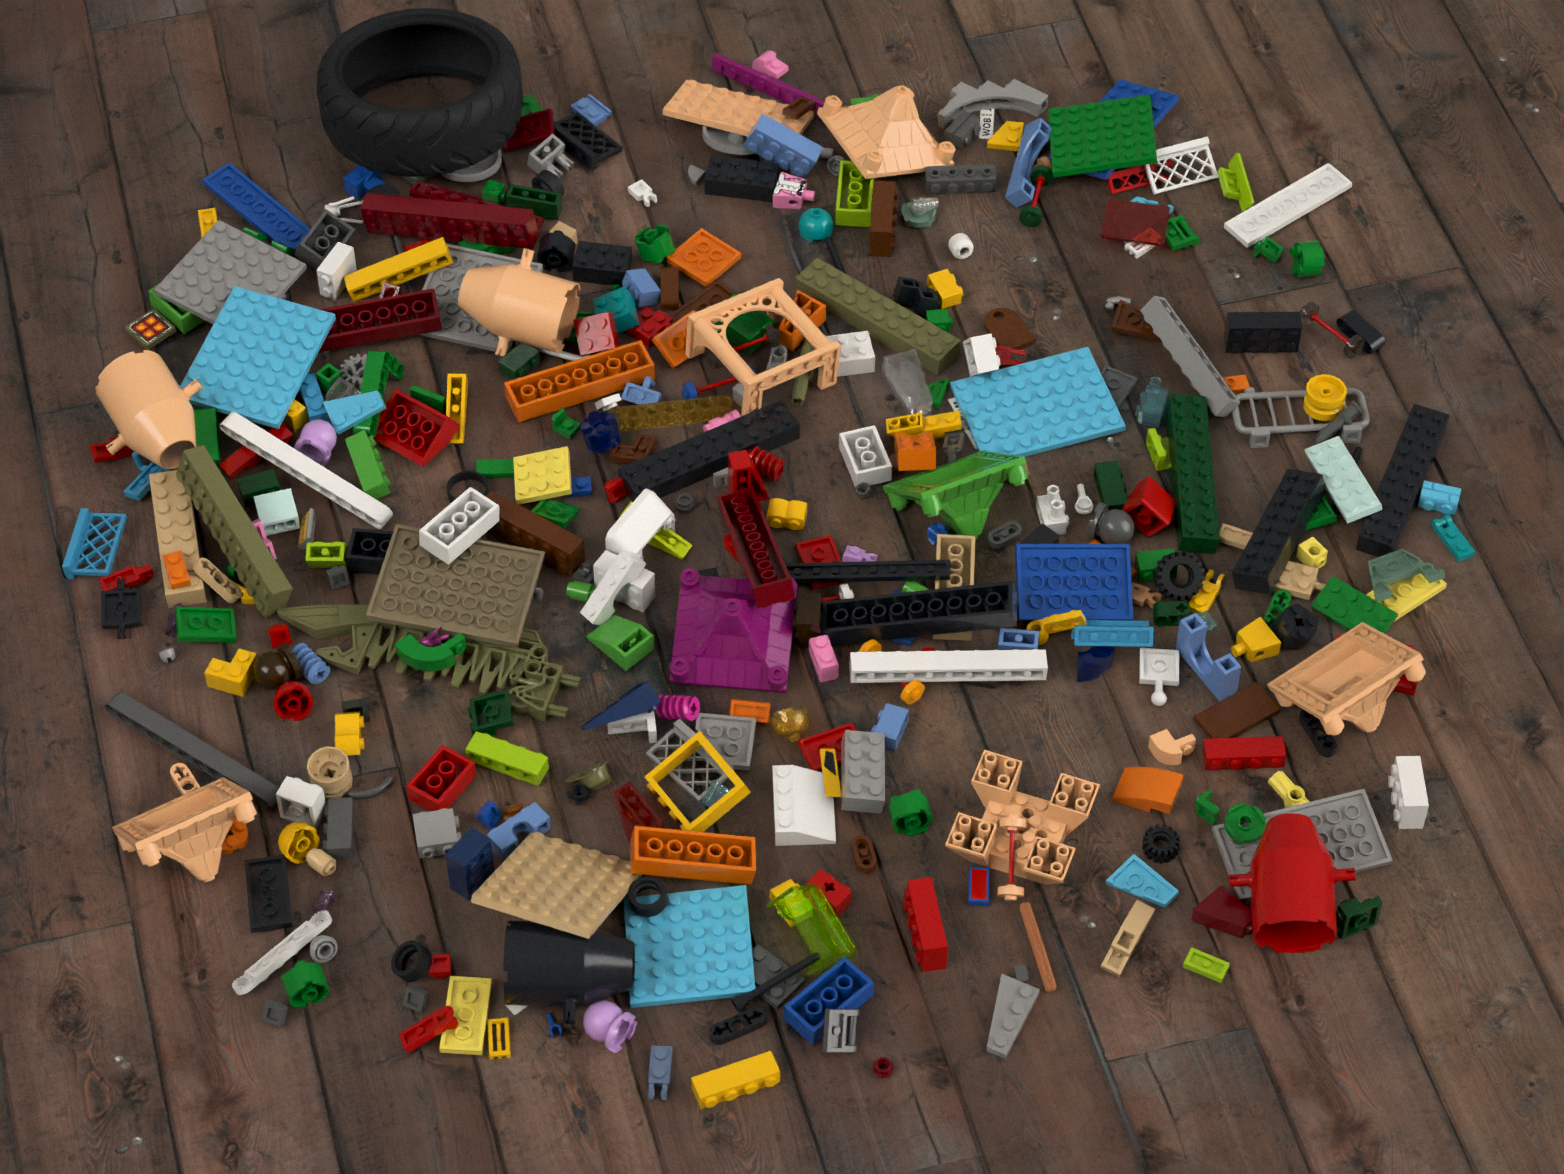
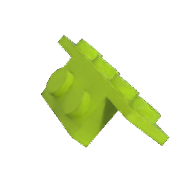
(1235, 183)

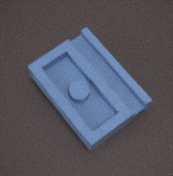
(591, 109)

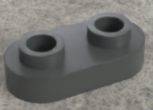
(1002, 535)

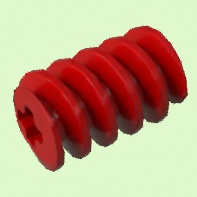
(765, 463)

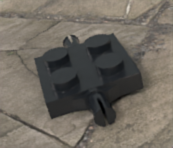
(121, 608)

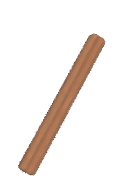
(1038, 947)

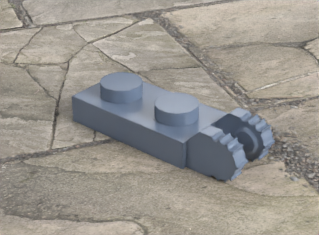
(660, 1070)

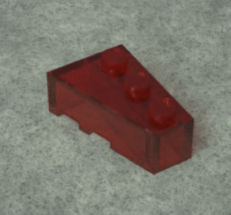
(635, 809)

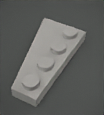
(1010, 1013)

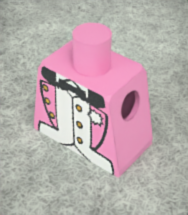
(791, 192)

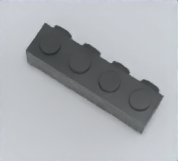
(960, 179)

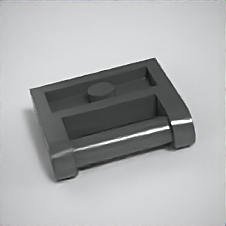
(835, 1030)

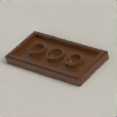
(708, 297)
(1237, 713)

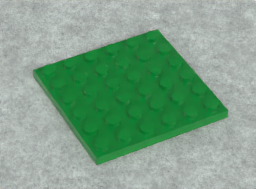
(1102, 136)

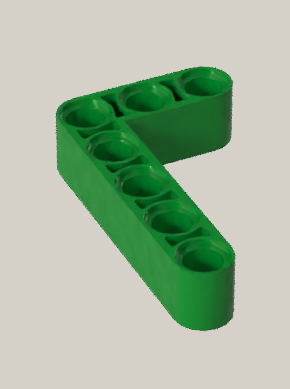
(378, 368)

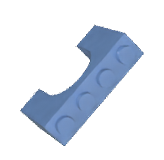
(1219, 676)

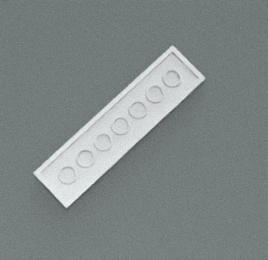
(1287, 205)

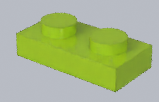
(1206, 965)

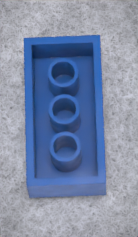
(837, 988)

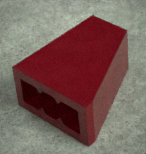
(1224, 913)

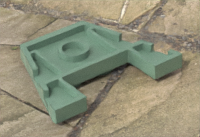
(1396, 567)

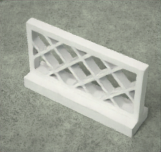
(1180, 150)

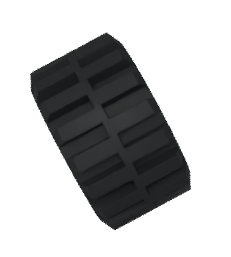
(1195, 576)

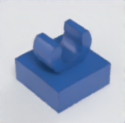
(489, 815)

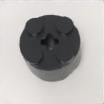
(556, 251)
(1295, 627)

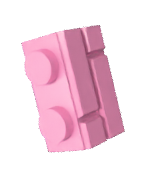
(823, 658)

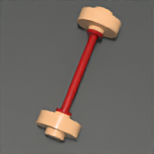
(1012, 825)

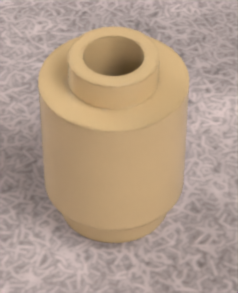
(321, 861)

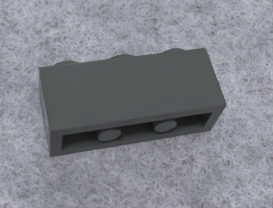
(339, 828)

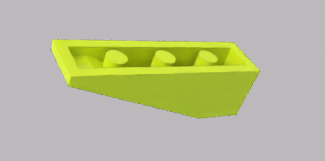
(668, 541)

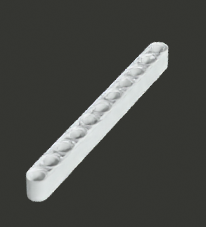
(306, 470)

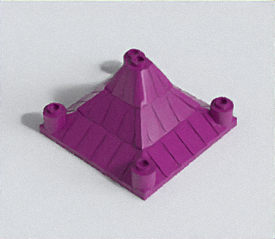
(729, 640)

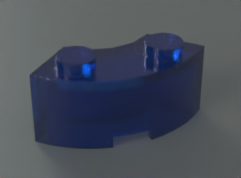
(1094, 662)

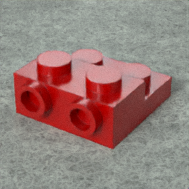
(650, 325)

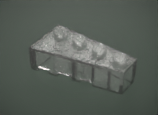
(908, 381)

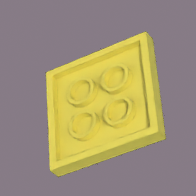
(542, 475)

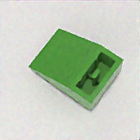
(623, 641)

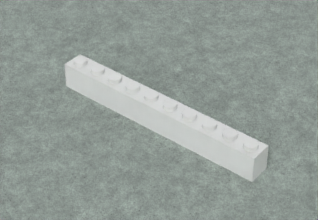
(948, 666)

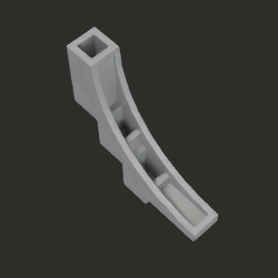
(992, 96)

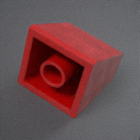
(1149, 506)

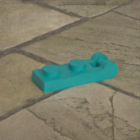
(1452, 538)

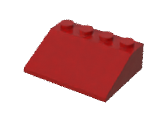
(414, 428)

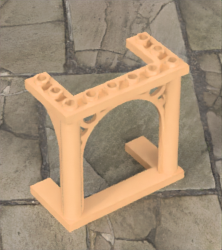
(776, 302)

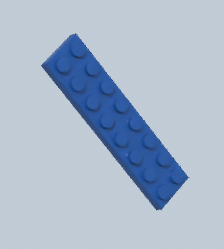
(256, 206)

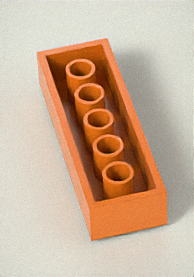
(692, 855)

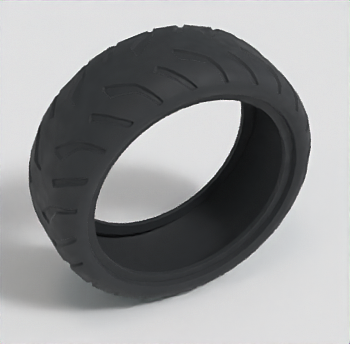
(424, 139)

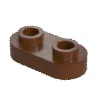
(865, 855)

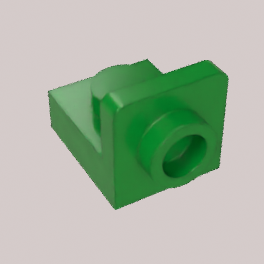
(1268, 248)
(564, 425)
(1206, 809)

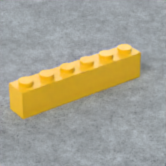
(398, 269)

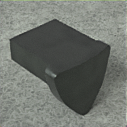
(357, 705)

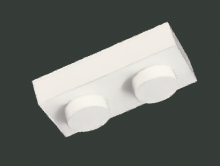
(608, 402)

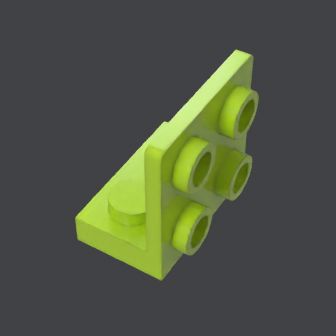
(1158, 450)

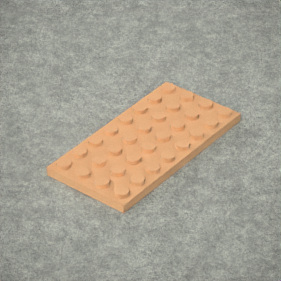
(727, 109)

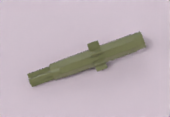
(801, 381)

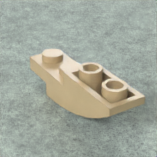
(1127, 938)

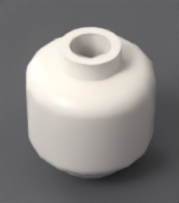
(960, 246)

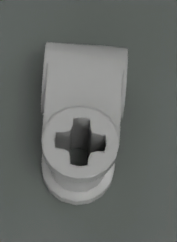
(777, 357)

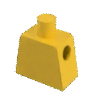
(1256, 641)

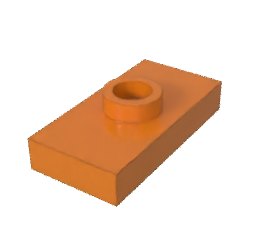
(1237, 383)
(752, 709)

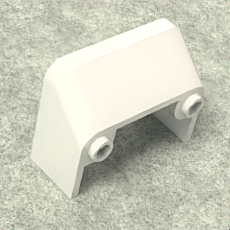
(639, 524)

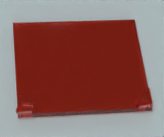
(1135, 222)

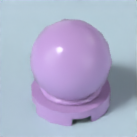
(317, 441)
(608, 1024)

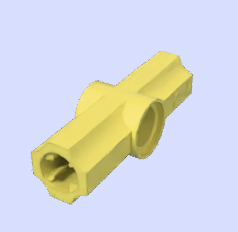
(1287, 790)

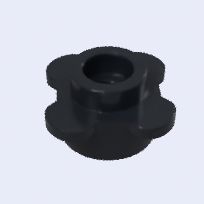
(576, 790)

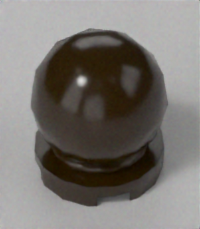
(276, 668)

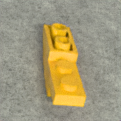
(916, 424)

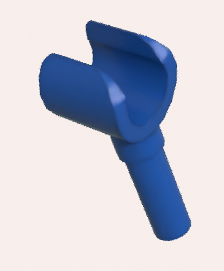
(553, 1026)

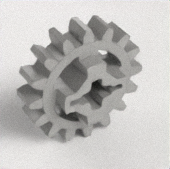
(353, 369)

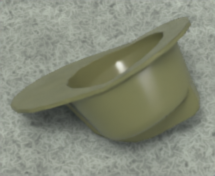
(593, 777)

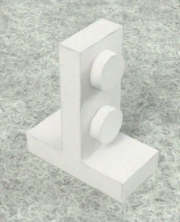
(635, 723)

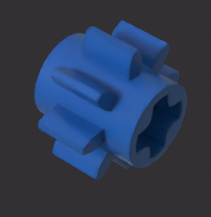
(936, 529)

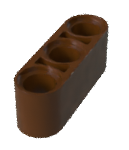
(669, 288)

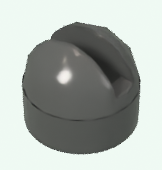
(859, 490)

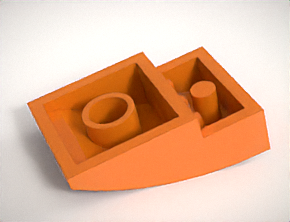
(1148, 788)

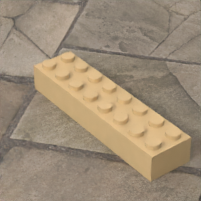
(176, 532)

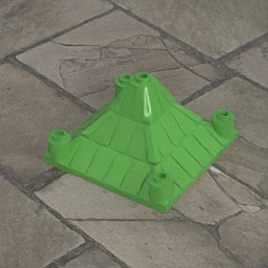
(960, 489)

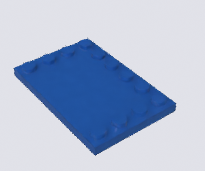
(1074, 578)

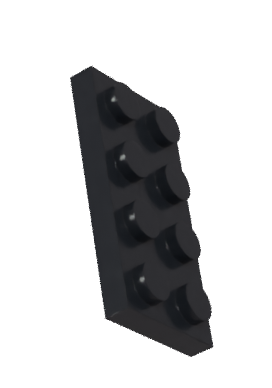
(268, 893)

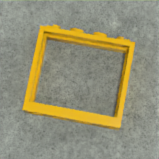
(720, 807)

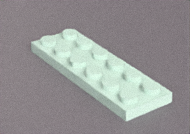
(1343, 479)

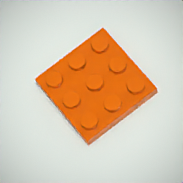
(704, 257)

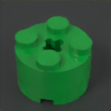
(654, 243)
(1307, 259)
(910, 813)
(305, 984)

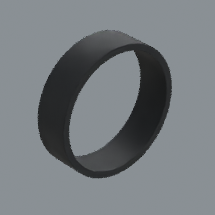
(464, 475)

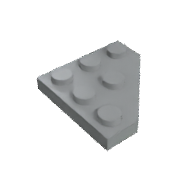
(729, 736)

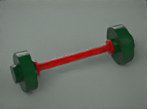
(1030, 215)

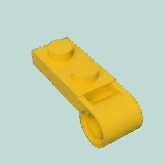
(1056, 623)

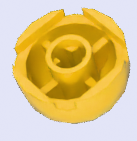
(297, 841)

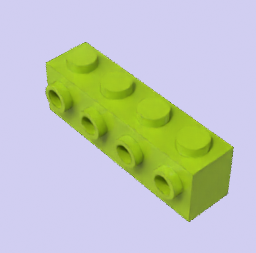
(507, 758)

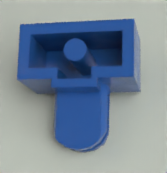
(361, 181)

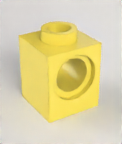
(1312, 553)

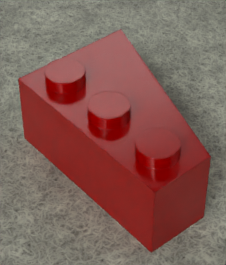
(744, 474)

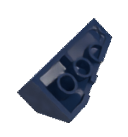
(633, 702)

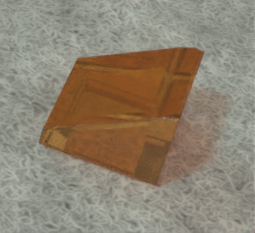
(512, 810)

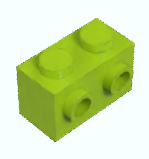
(326, 554)

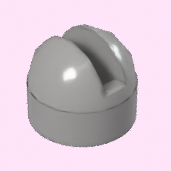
(167, 653)

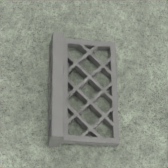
(684, 733)

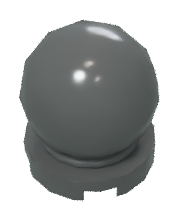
(1112, 525)

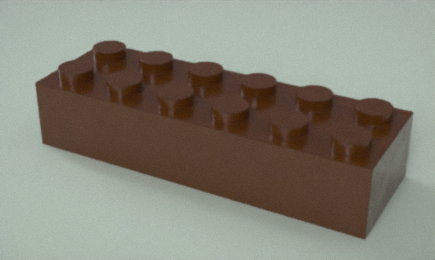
(528, 530)

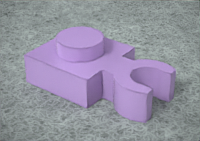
(855, 554)

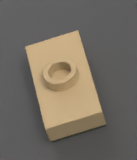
(1234, 536)

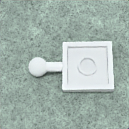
(1159, 668)

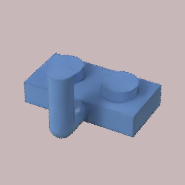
(641, 394)

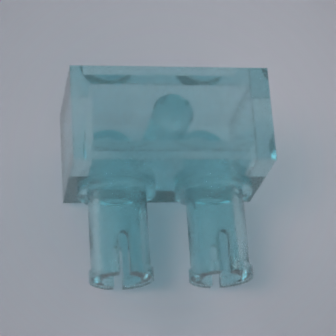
(1153, 403)

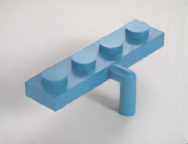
(141, 484)

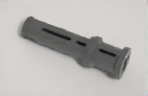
(1343, 418)

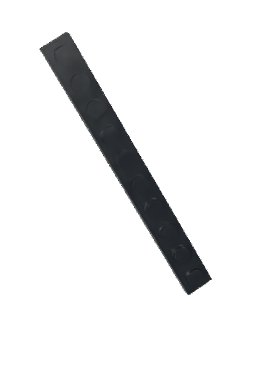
(870, 571)

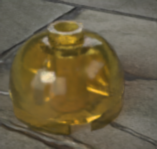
(790, 723)

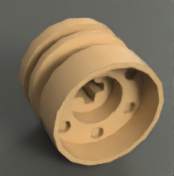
(331, 771)

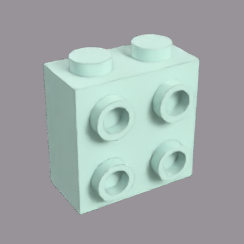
(277, 511)

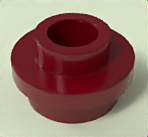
(883, 1062)

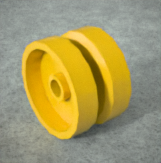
(1324, 397)

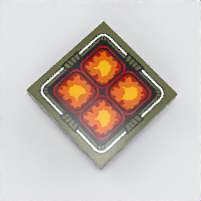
(150, 329)

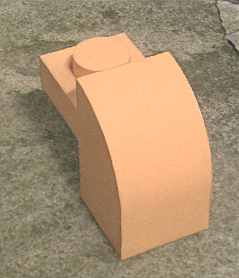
(1168, 750)

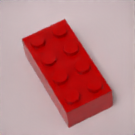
(925, 924)

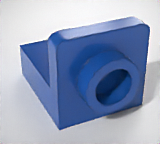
(581, 486)

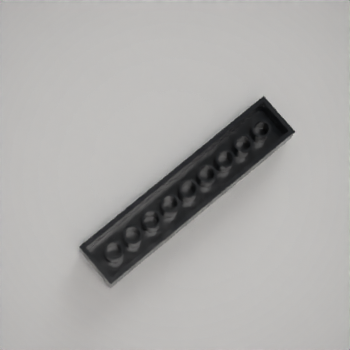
(708, 452)
(1403, 481)
(920, 613)

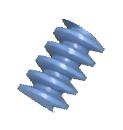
(312, 666)

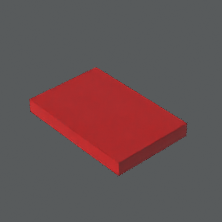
(818, 551)
(829, 739)

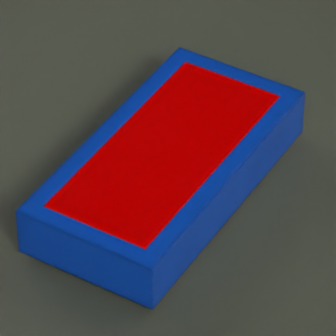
(978, 886)

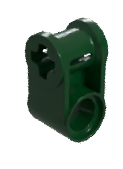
(1169, 613)

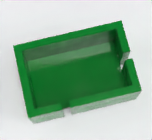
(747, 328)

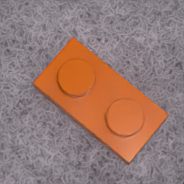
(176, 569)

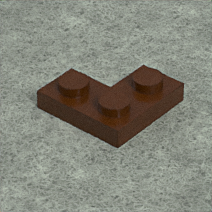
(628, 454)

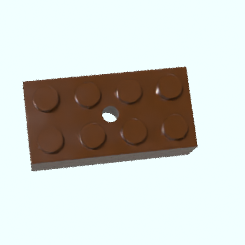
(883, 219)

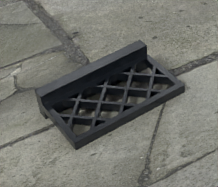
(576, 147)

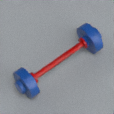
(690, 391)

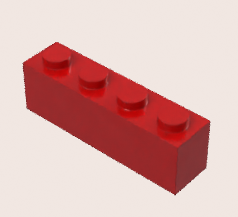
(1243, 753)

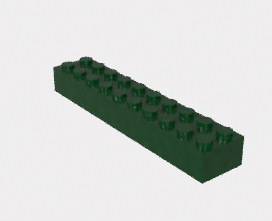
(1192, 473)

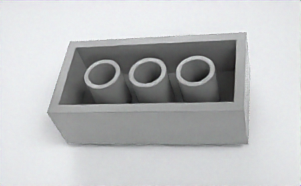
(863, 771)

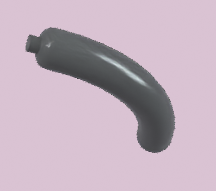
(371, 792)

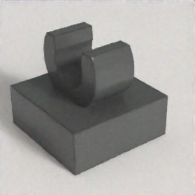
(584, 573)
(338, 577)
(415, 998)
(275, 1013)

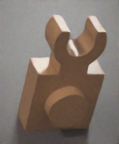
(1142, 595)

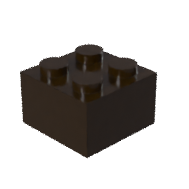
(808, 617)

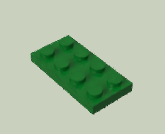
(1351, 607)

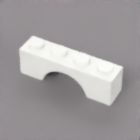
(623, 570)

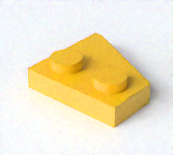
(1007, 137)

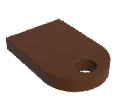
(1008, 330)

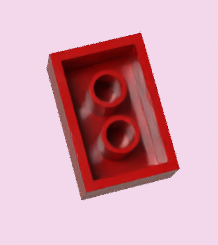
(441, 780)

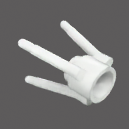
(335, 208)

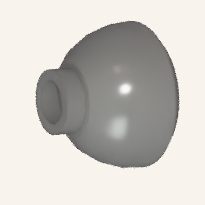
(323, 948)

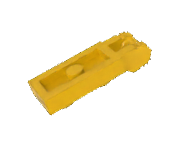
(1206, 595)

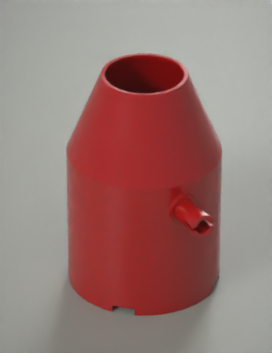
(1292, 886)

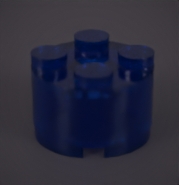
(601, 431)

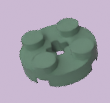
(916, 220)

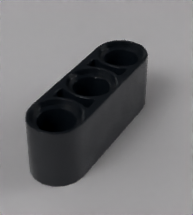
(1353, 324)

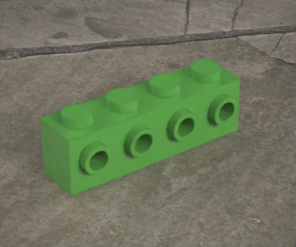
(367, 464)

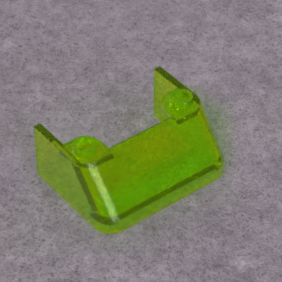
(816, 924)

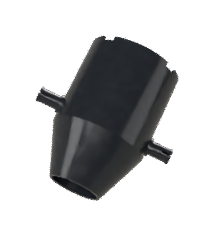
(564, 968)

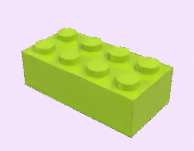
(853, 197)

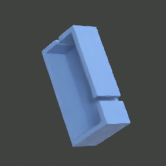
(782, 146)

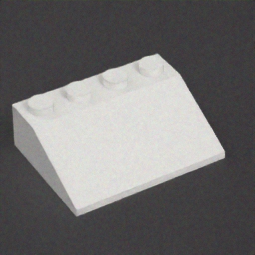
(801, 807)

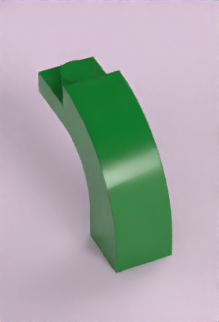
(430, 658)

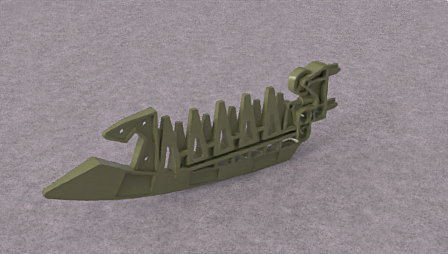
(541, 677)

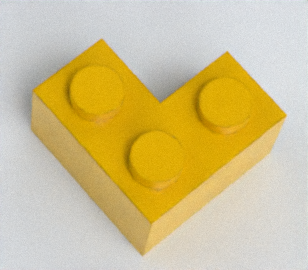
(232, 676)

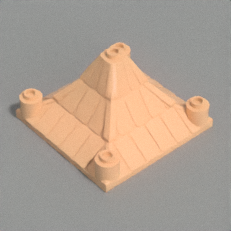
(885, 134)
(1349, 679)
(188, 827)

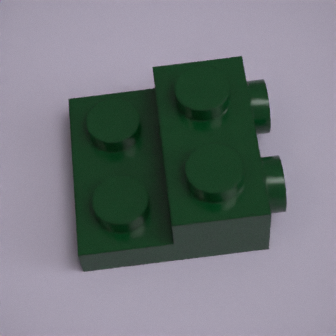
(491, 712)
(1357, 916)

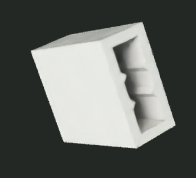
(334, 268)

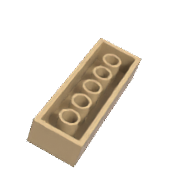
(961, 553)

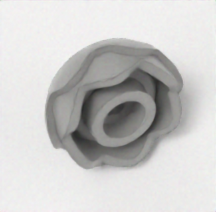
(832, 164)

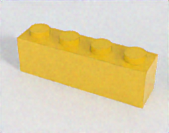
(735, 1080)

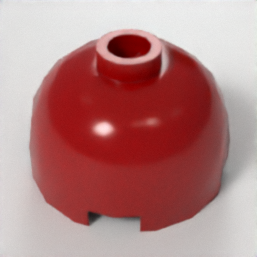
(293, 701)

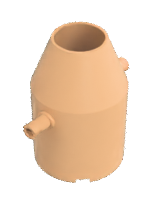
(521, 304)
(148, 408)

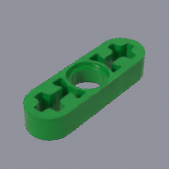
(1275, 606)

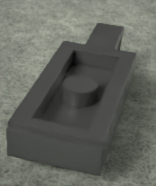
(953, 445)

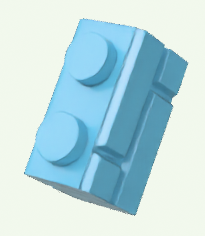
(1439, 498)

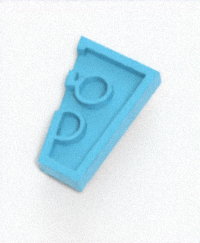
(353, 409)
(1143, 882)

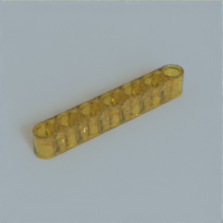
(672, 412)

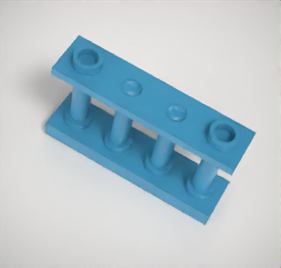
(1113, 633)

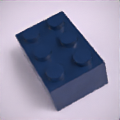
(469, 863)

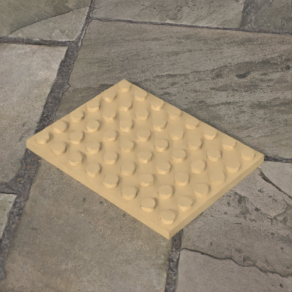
(557, 885)

